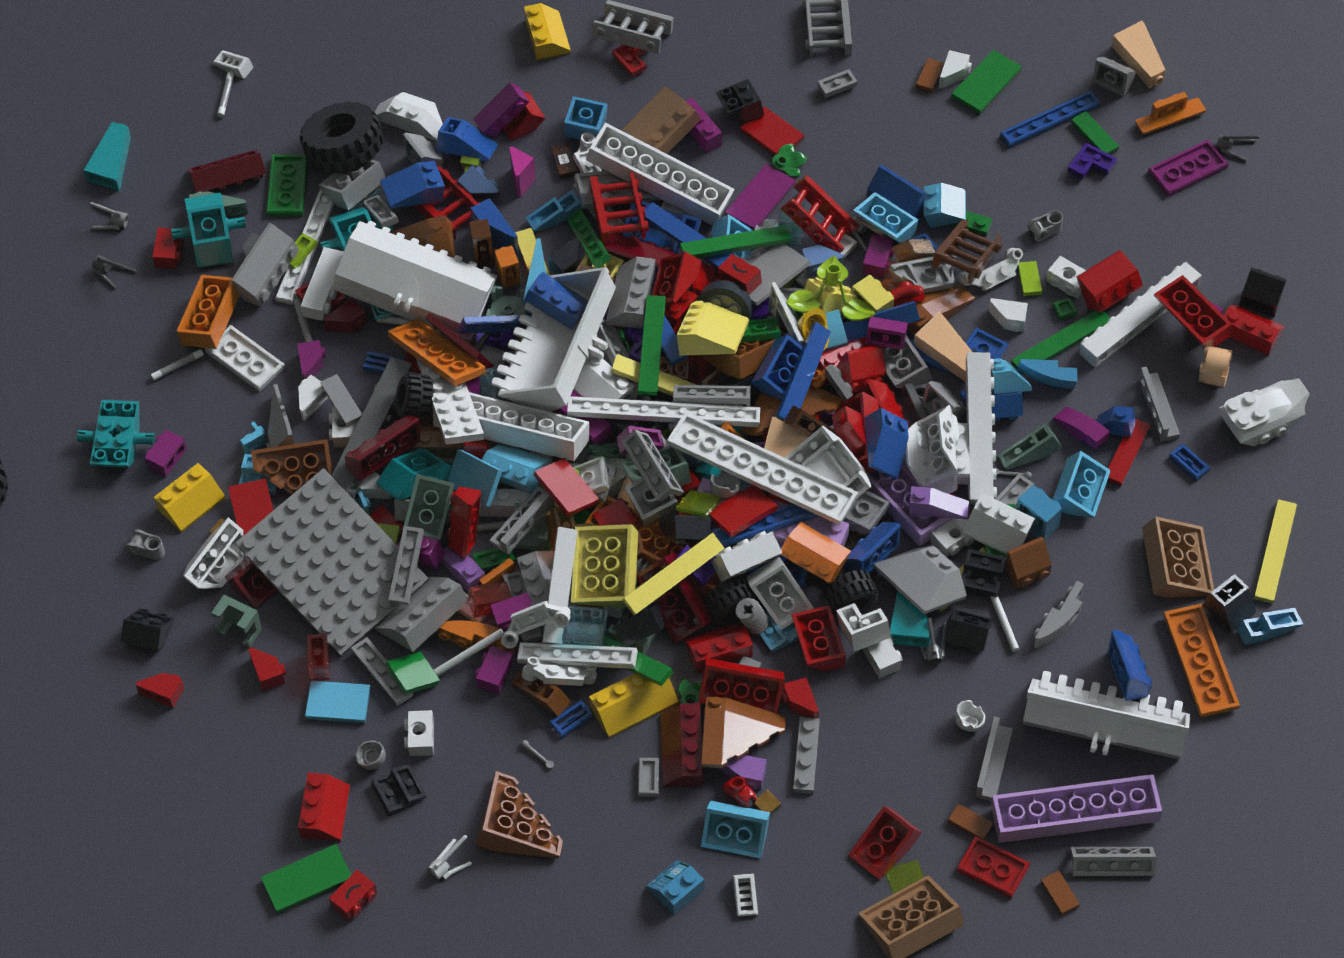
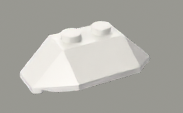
(411, 114)
(216, 557)

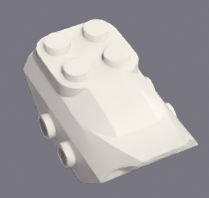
(1265, 412)
(933, 451)

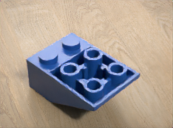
(463, 139)

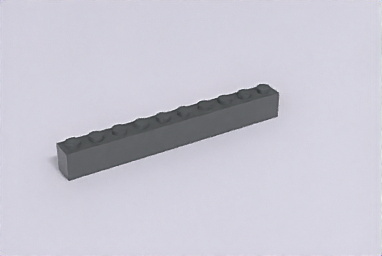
(375, 418)

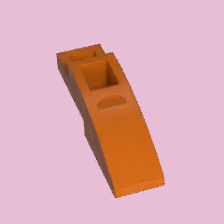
(468, 633)

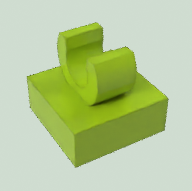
(467, 162)

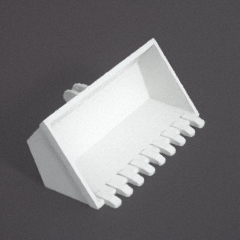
(411, 278)
(551, 353)
(1106, 717)

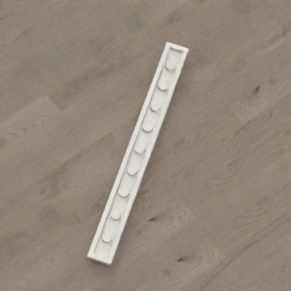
(662, 411)

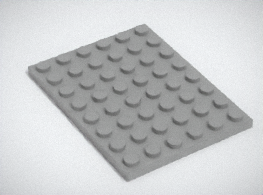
(328, 561)

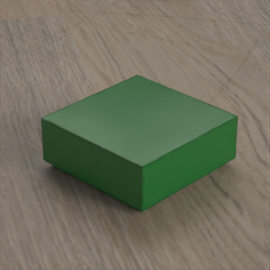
(1064, 308)

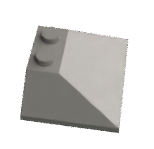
(924, 578)

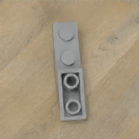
(1059, 619)

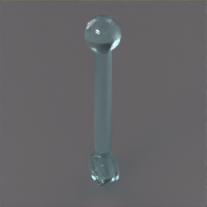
(378, 191)

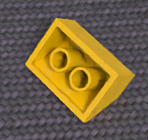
(546, 31)
(189, 497)

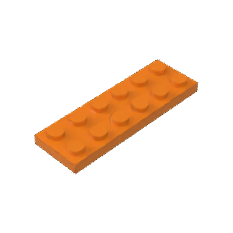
(436, 352)
(1201, 660)

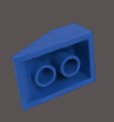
(414, 185)
(501, 232)
(886, 441)

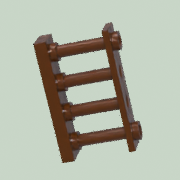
(955, 240)

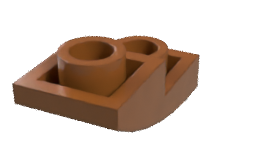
(678, 369)

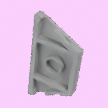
(920, 273)

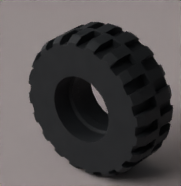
(341, 137)

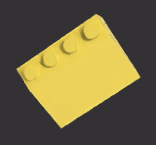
(710, 330)
(604, 565)

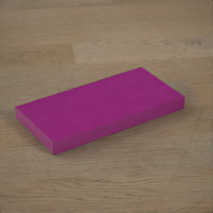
(1188, 168)
(761, 197)

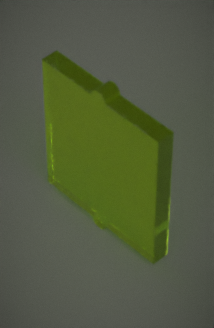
(698, 503)
(904, 875)

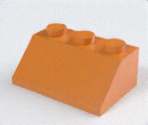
(814, 552)

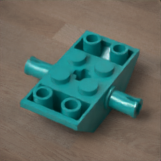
(344, 225)
(213, 245)
(116, 434)
(401, 472)

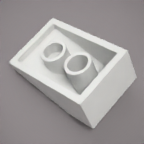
(778, 591)

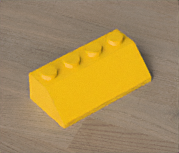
(630, 703)

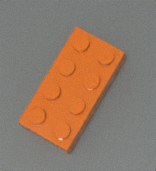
(208, 312)

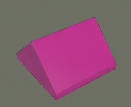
(522, 170)

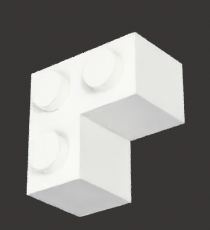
(863, 629)

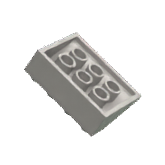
(777, 265)
(536, 572)
(426, 612)

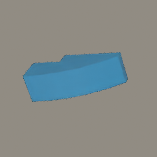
(554, 211)
(1049, 373)
(1269, 625)

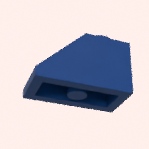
(1118, 420)

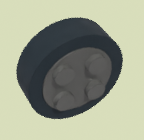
(729, 296)

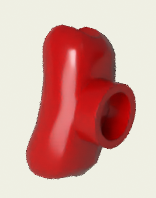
(907, 293)
(739, 791)

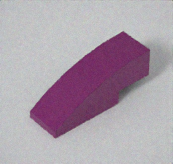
(1082, 427)

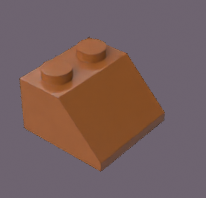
(1028, 563)

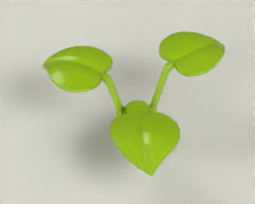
(832, 273)

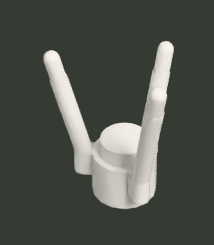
(440, 867)

